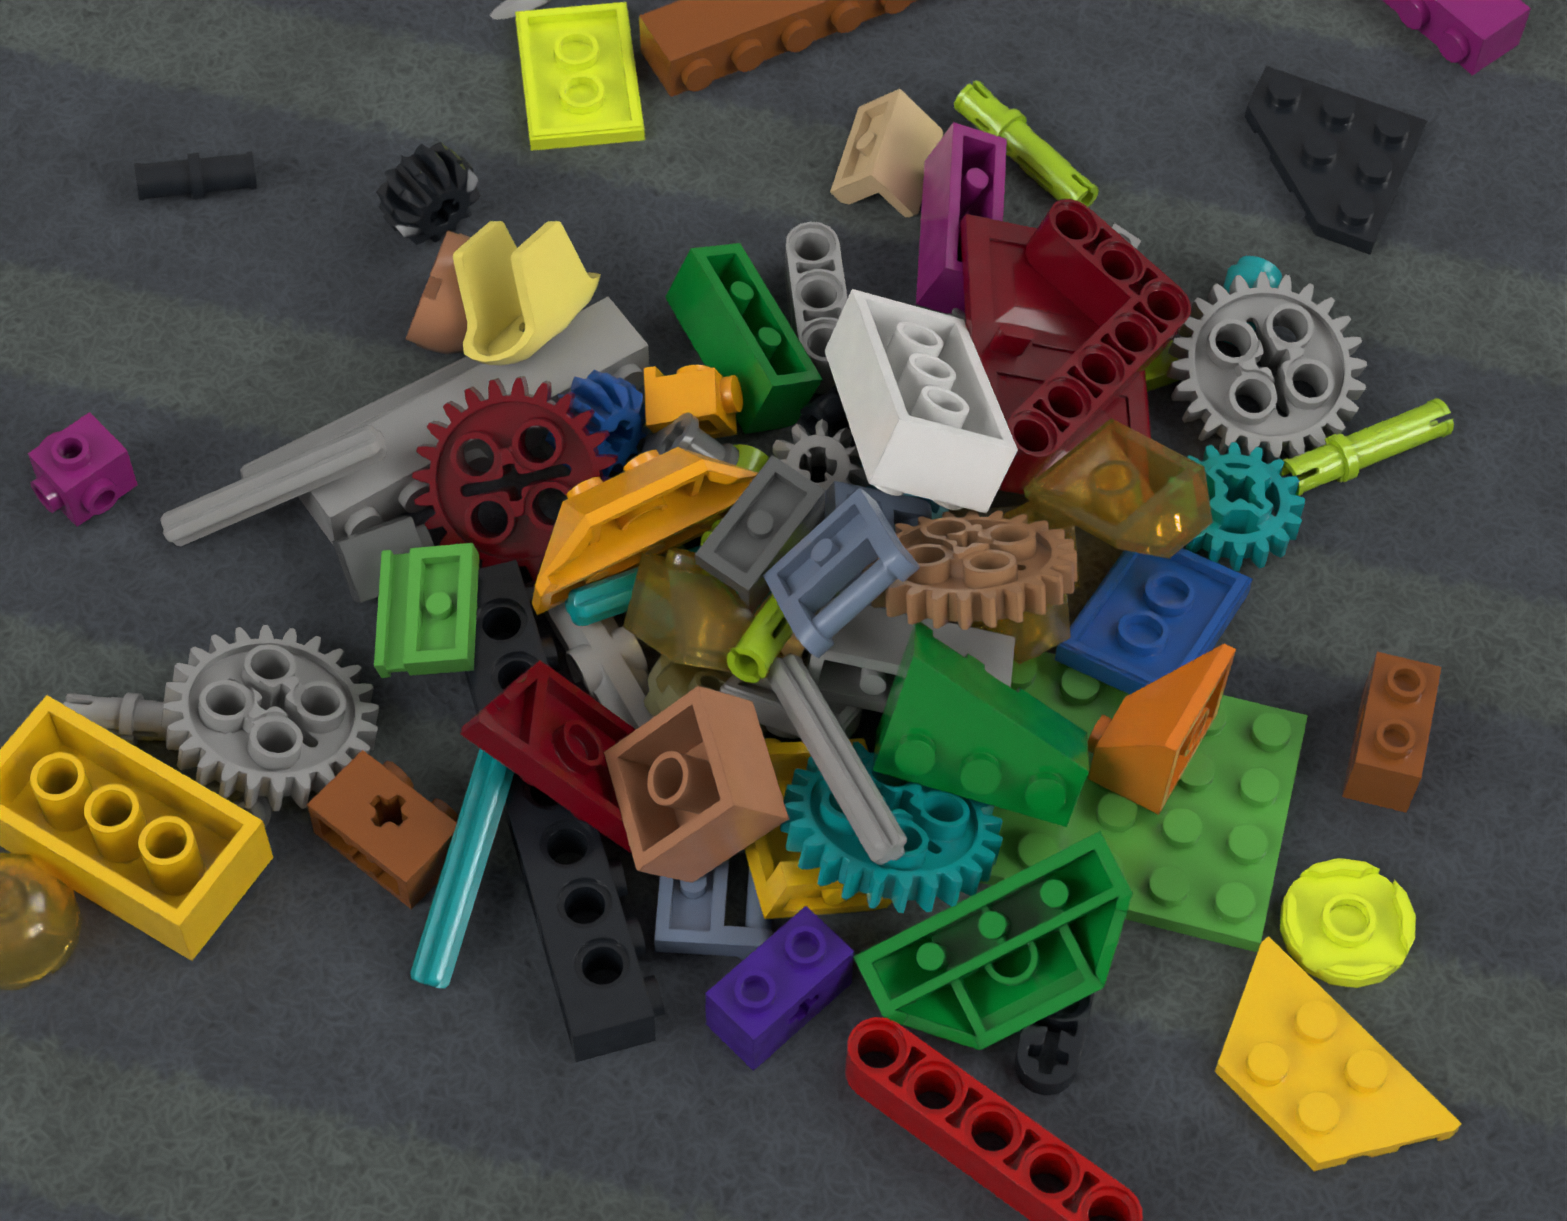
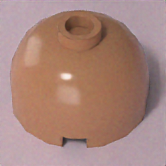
(440, 315)

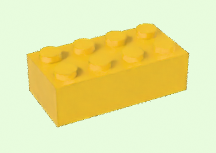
(127, 827)

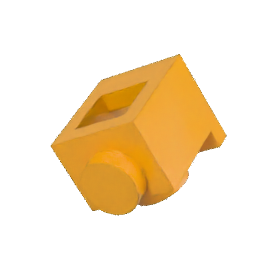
(695, 391)

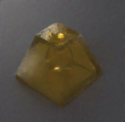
(1127, 491)
(686, 611)

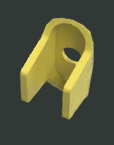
(519, 289)

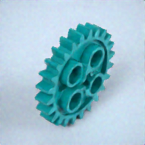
(946, 848)

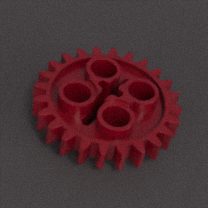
(503, 425)

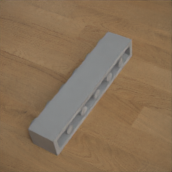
(594, 340)

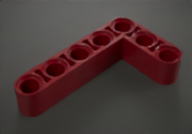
(1136, 316)

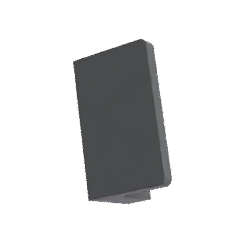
(761, 529)

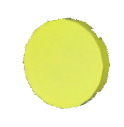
(1339, 943)

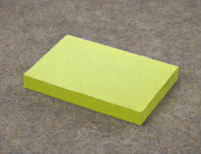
(579, 76)

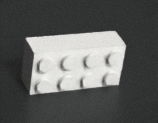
(919, 403)

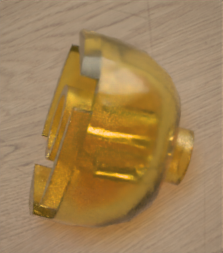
(36, 920)

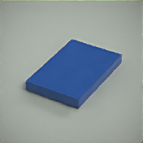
(1152, 618)

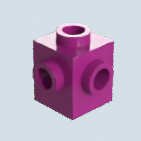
(81, 470)

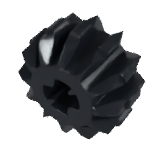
(428, 193)

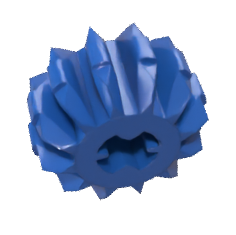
(616, 409)

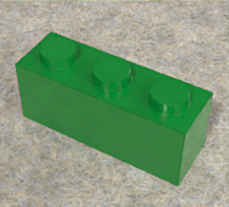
(743, 335)

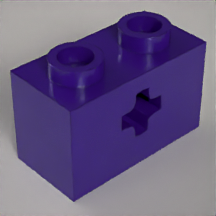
(779, 988)

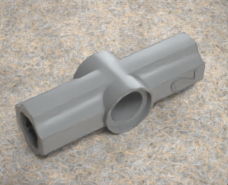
(606, 663)

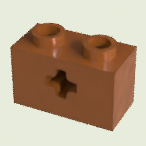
(1392, 732)
(352, 819)

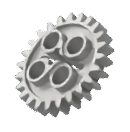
(1317, 358)
(267, 716)

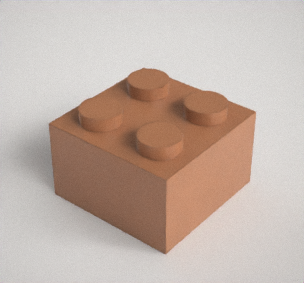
(695, 785)

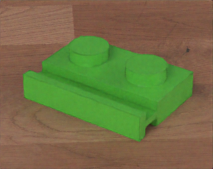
(427, 610)

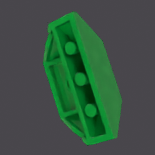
(1006, 950)

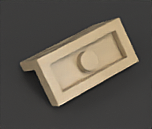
(887, 153)

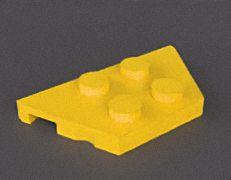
(1320, 1072)

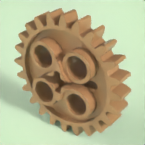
(980, 570)

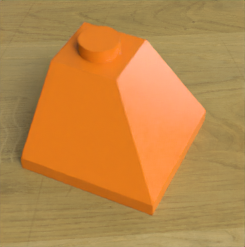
(1159, 730)

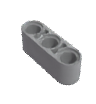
(815, 291)

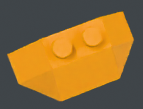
(644, 510)

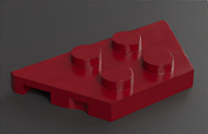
(557, 743)

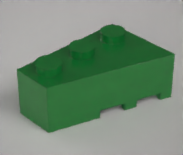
(976, 736)

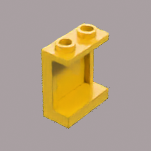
(778, 880)

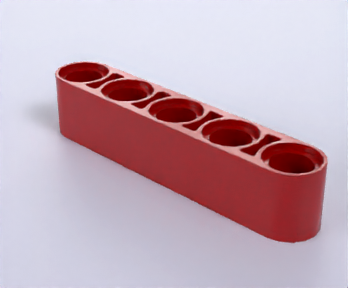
(974, 1111)

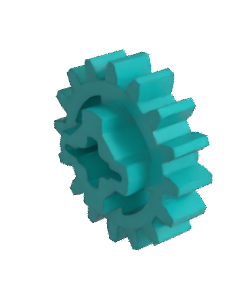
(1240, 507)

